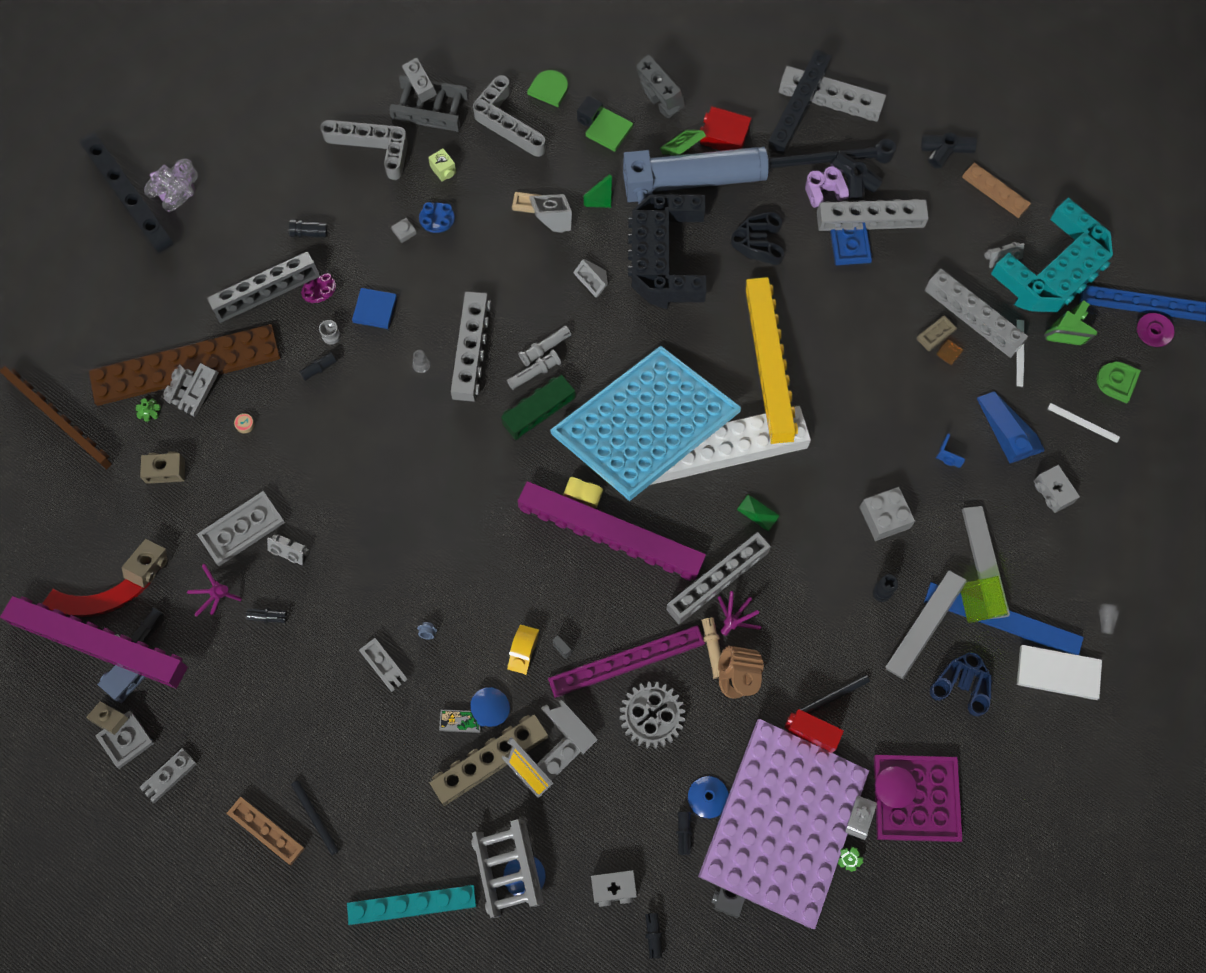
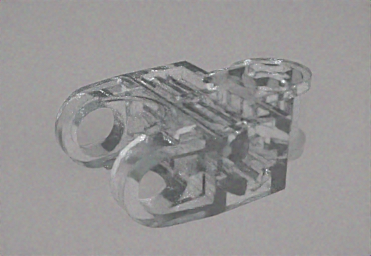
(173, 183)

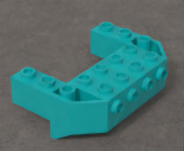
(1065, 274)

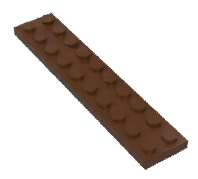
(155, 370)

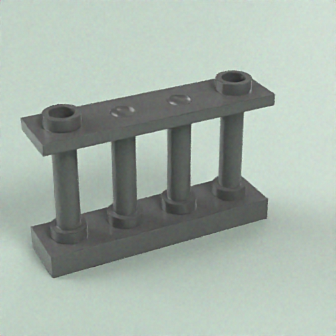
(425, 117)

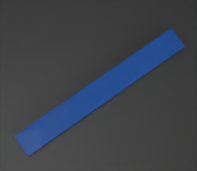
(1144, 303)
(1023, 627)

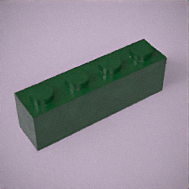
(538, 407)

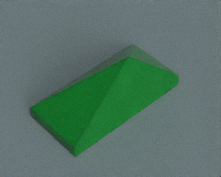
(600, 194)
(758, 512)

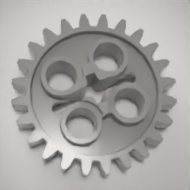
(664, 729)

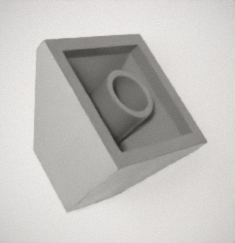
(553, 211)

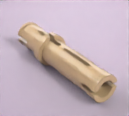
(711, 638)

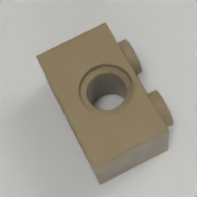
(173, 471)
(147, 552)

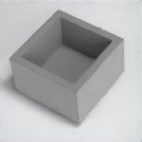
(887, 514)

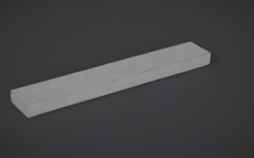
(981, 545)
(925, 624)

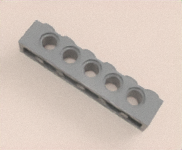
(837, 95)
(880, 220)
(472, 303)
(976, 313)
(718, 578)

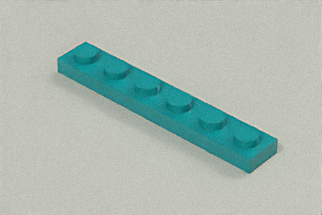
(411, 905)

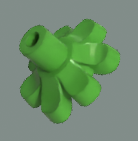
(147, 409)

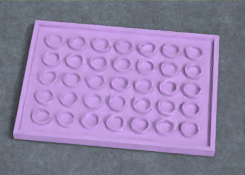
(784, 824)

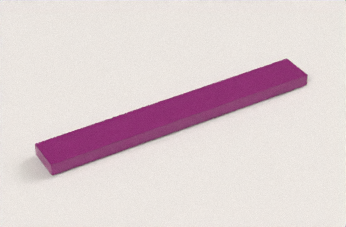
(626, 661)

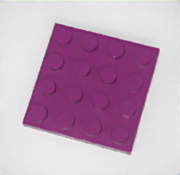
(936, 806)

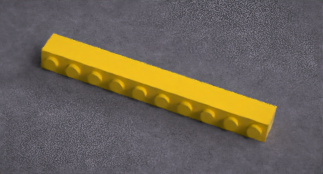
(770, 361)

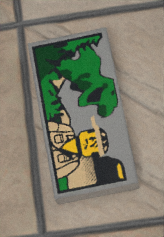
(458, 721)

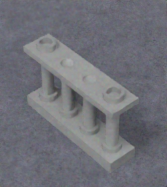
(527, 873)

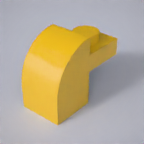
(522, 649)

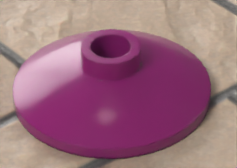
(1160, 325)

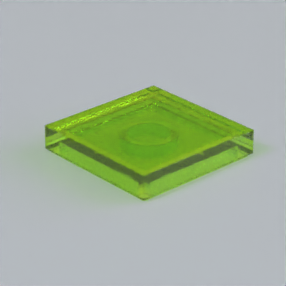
(983, 599)

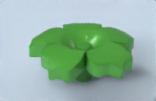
(850, 859)

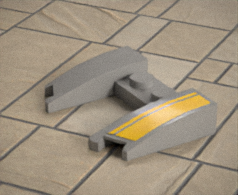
(539, 776)

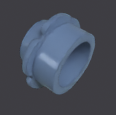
(427, 630)

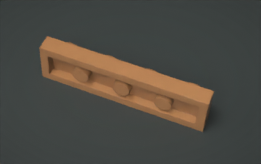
(996, 190)
(265, 831)

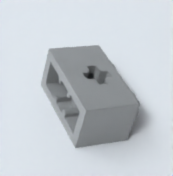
(419, 80)
(1064, 493)
(602, 882)

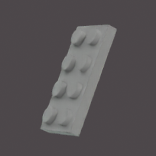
(240, 528)

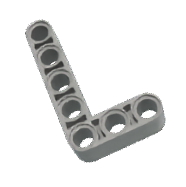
(487, 109)
(370, 136)

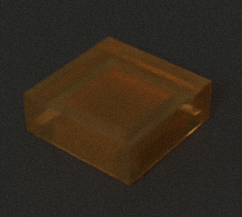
(950, 352)

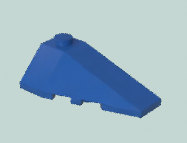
(1010, 430)

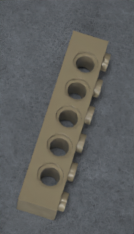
(484, 770)

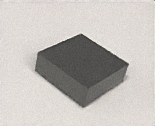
(561, 647)

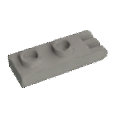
(198, 390)
(382, 664)
(168, 775)

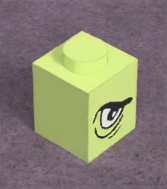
(442, 165)

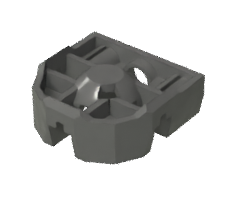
(660, 87)

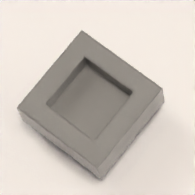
(403, 230)

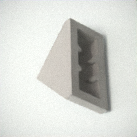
(592, 277)

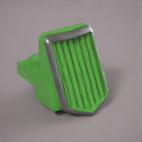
(1070, 327)

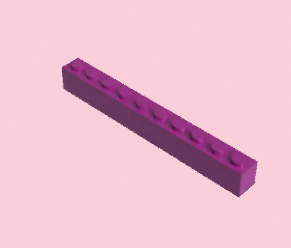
(611, 530)
(95, 642)

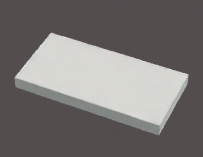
(1059, 672)

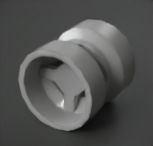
(329, 332)

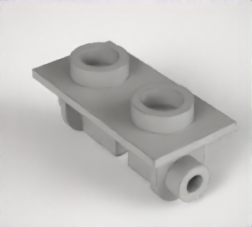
(997, 254)
(179, 378)
(280, 546)

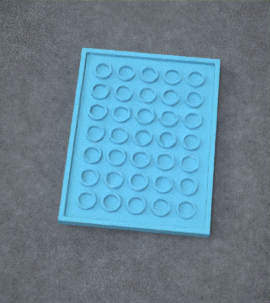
(645, 422)

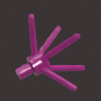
(216, 592)
(732, 620)

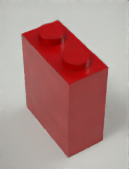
(725, 129)
(814, 730)

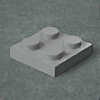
(127, 742)

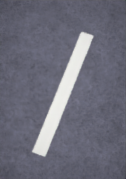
(1020, 357)
(1084, 423)

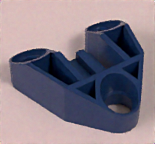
(982, 686)

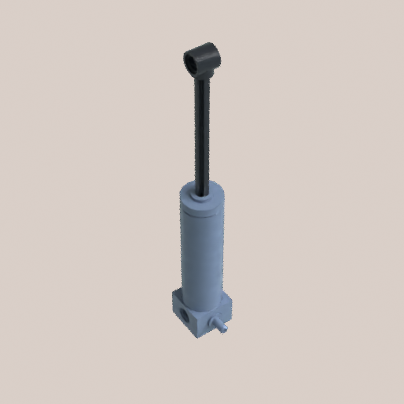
(650, 175)

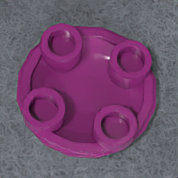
(319, 289)
(895, 787)

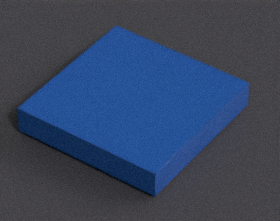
(374, 308)

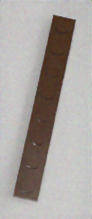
(62, 421)

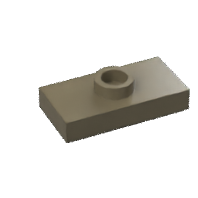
(936, 333)
(107, 718)

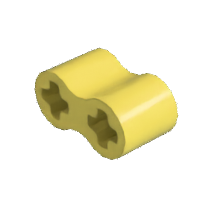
(583, 492)

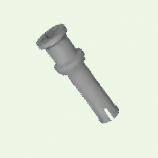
(537, 349)
(541, 366)

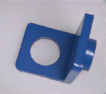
(947, 457)

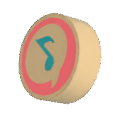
(244, 423)

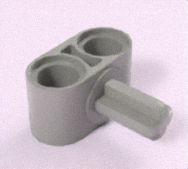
(861, 817)

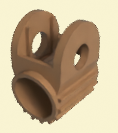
(744, 669)

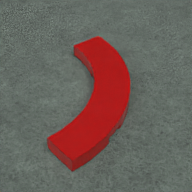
(94, 604)

